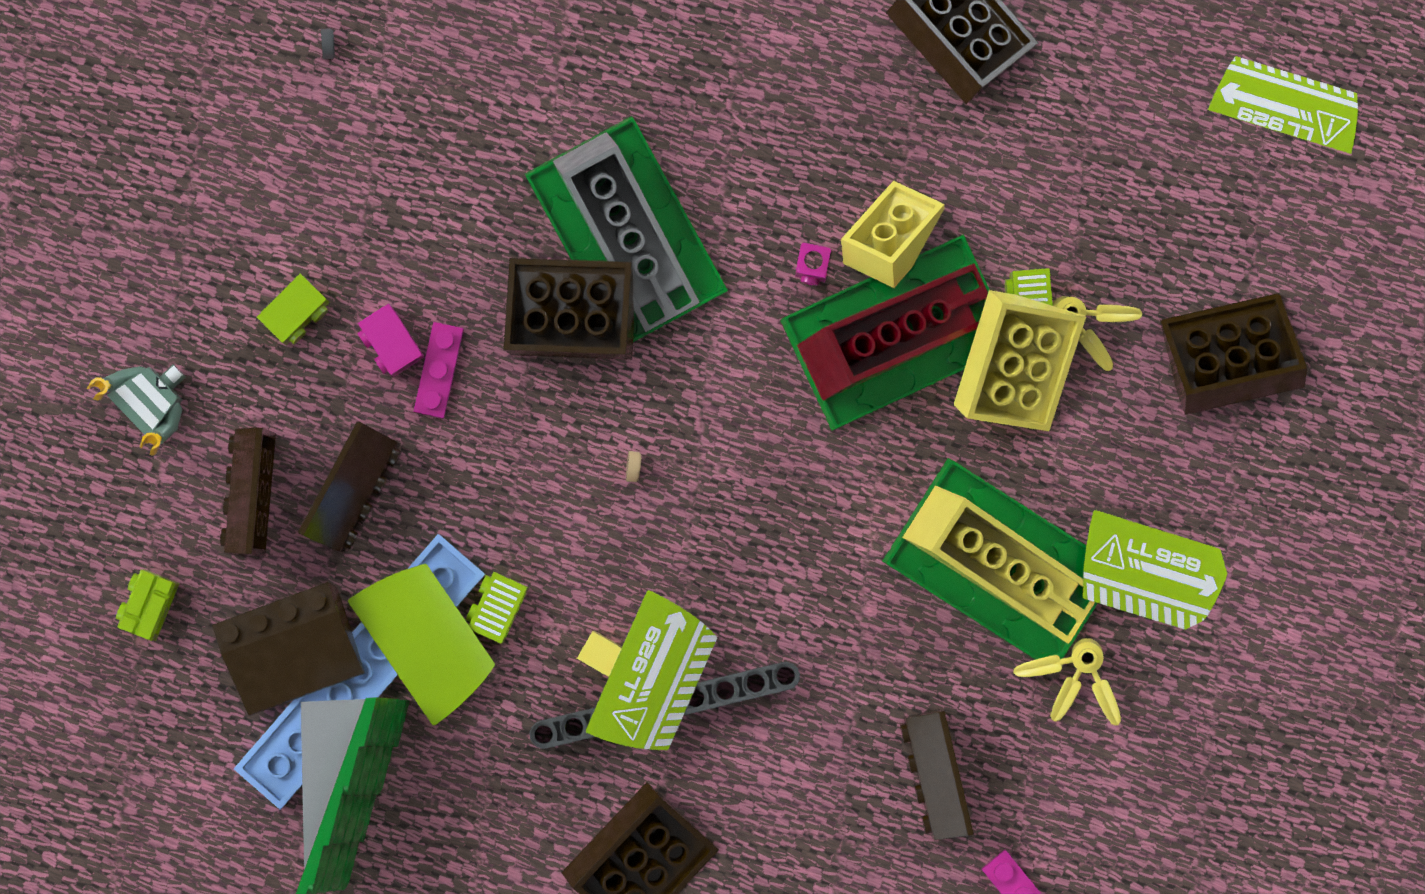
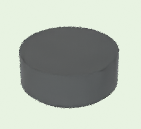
(327, 39)

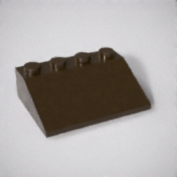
(964, 39)
(569, 309)
(1233, 353)
(350, 487)
(249, 491)
(289, 648)
(641, 850)

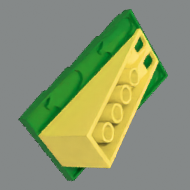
(995, 563)

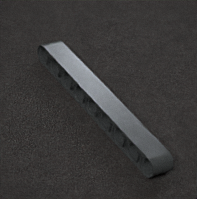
(711, 700)

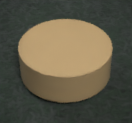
(633, 466)

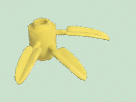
(1104, 313)
(1071, 685)

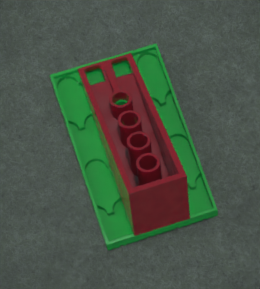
(889, 341)

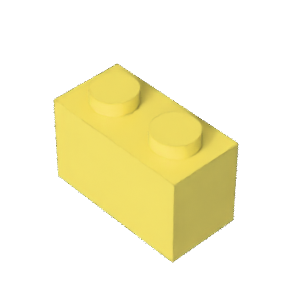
(600, 653)

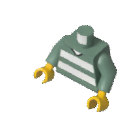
(145, 400)

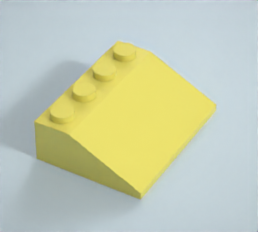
(1018, 362)

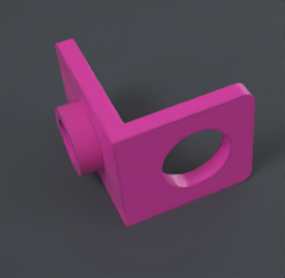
(808, 275)

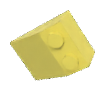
(891, 234)

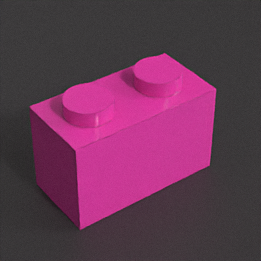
(390, 341)

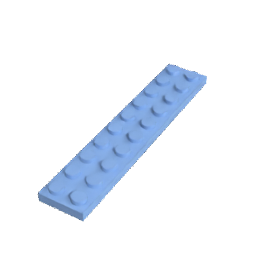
(276, 758)

